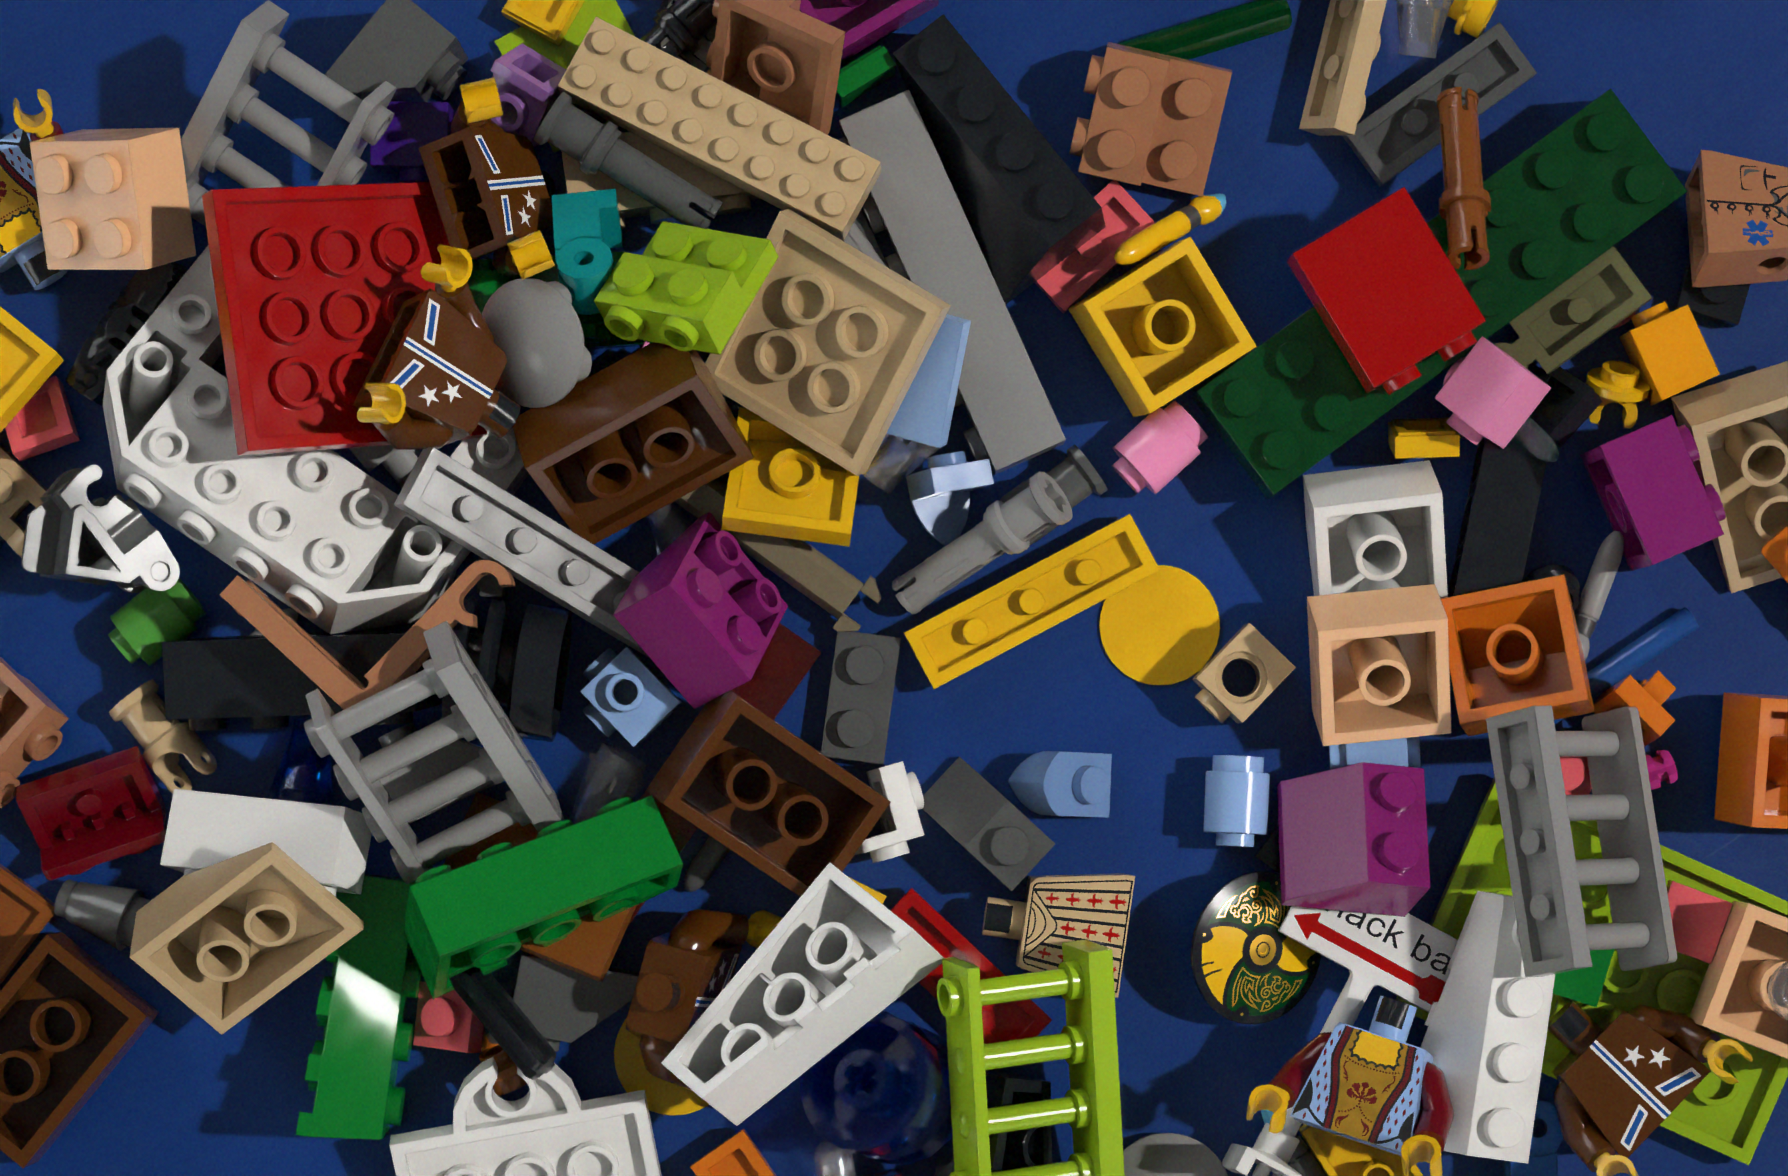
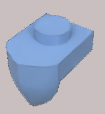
(943, 493)
(1064, 783)

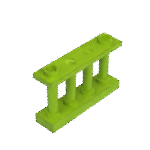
(1085, 1043)

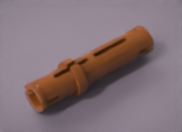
(1464, 199)

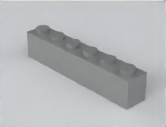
(942, 256)

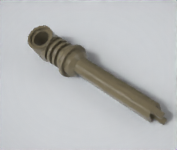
(789, 559)

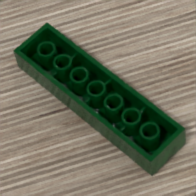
(1546, 222)

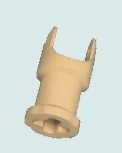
(161, 738)

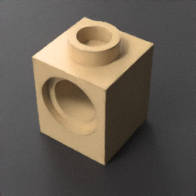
(1270, 670)

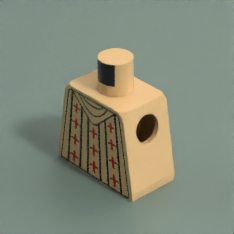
(1064, 911)

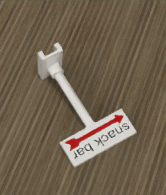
(1378, 951)

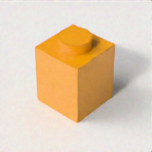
(1668, 351)

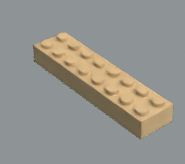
(719, 128)

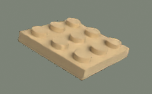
(828, 344)

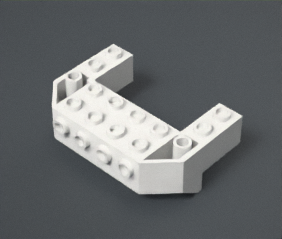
(285, 520)

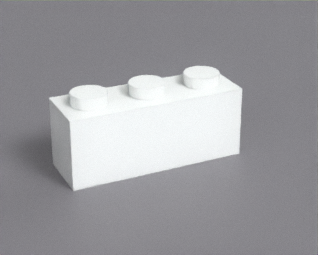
(320, 838)

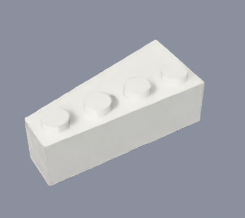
(800, 996)

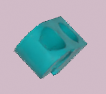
(583, 234)

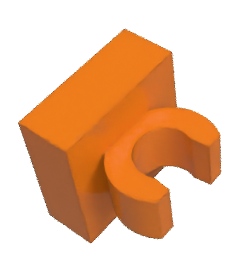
(1646, 697)

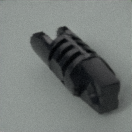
(119, 326)

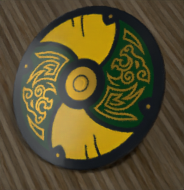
(1242, 959)

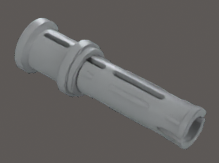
(1003, 530)

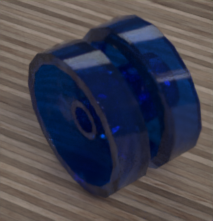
(883, 1092)

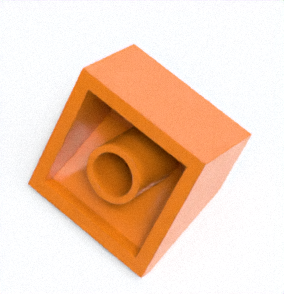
(1516, 652)
(1753, 761)

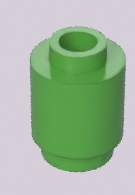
(154, 619)

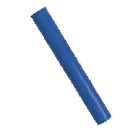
(1640, 652)

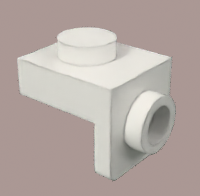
(901, 818)

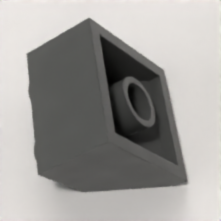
(404, 49)

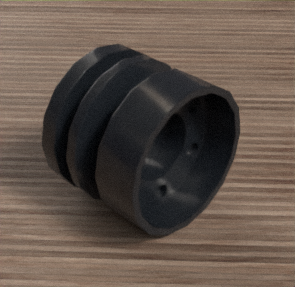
(521, 666)

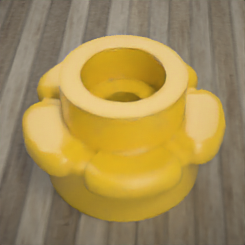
(1472, 15)

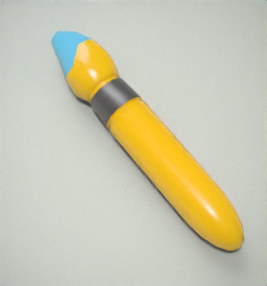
(1172, 227)

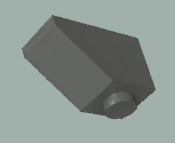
(986, 823)
(566, 1002)

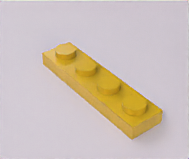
(1031, 601)

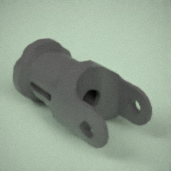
(1076, 479)

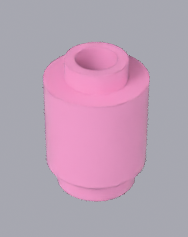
(1158, 448)

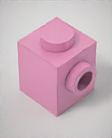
(1490, 394)

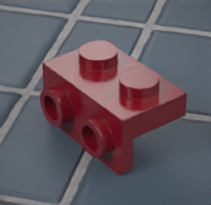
(93, 813)

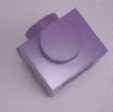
(526, 90)

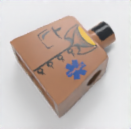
(1737, 220)

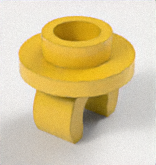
(1619, 384)

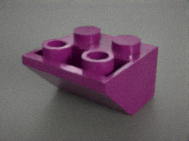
(702, 612)

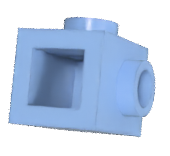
(626, 696)

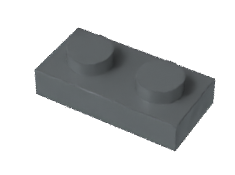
(860, 697)

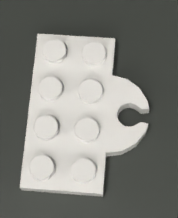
(534, 1136)

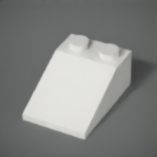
(1375, 528)

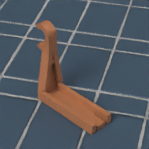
(393, 667)

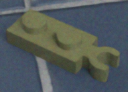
(1577, 313)

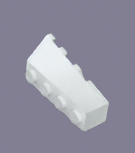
(1490, 1035)

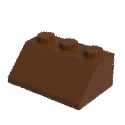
(631, 440)

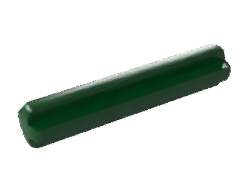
(1217, 30)

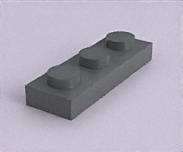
(1410, 122)

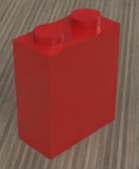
(1387, 293)

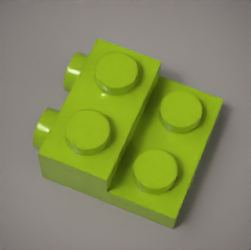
(685, 287)

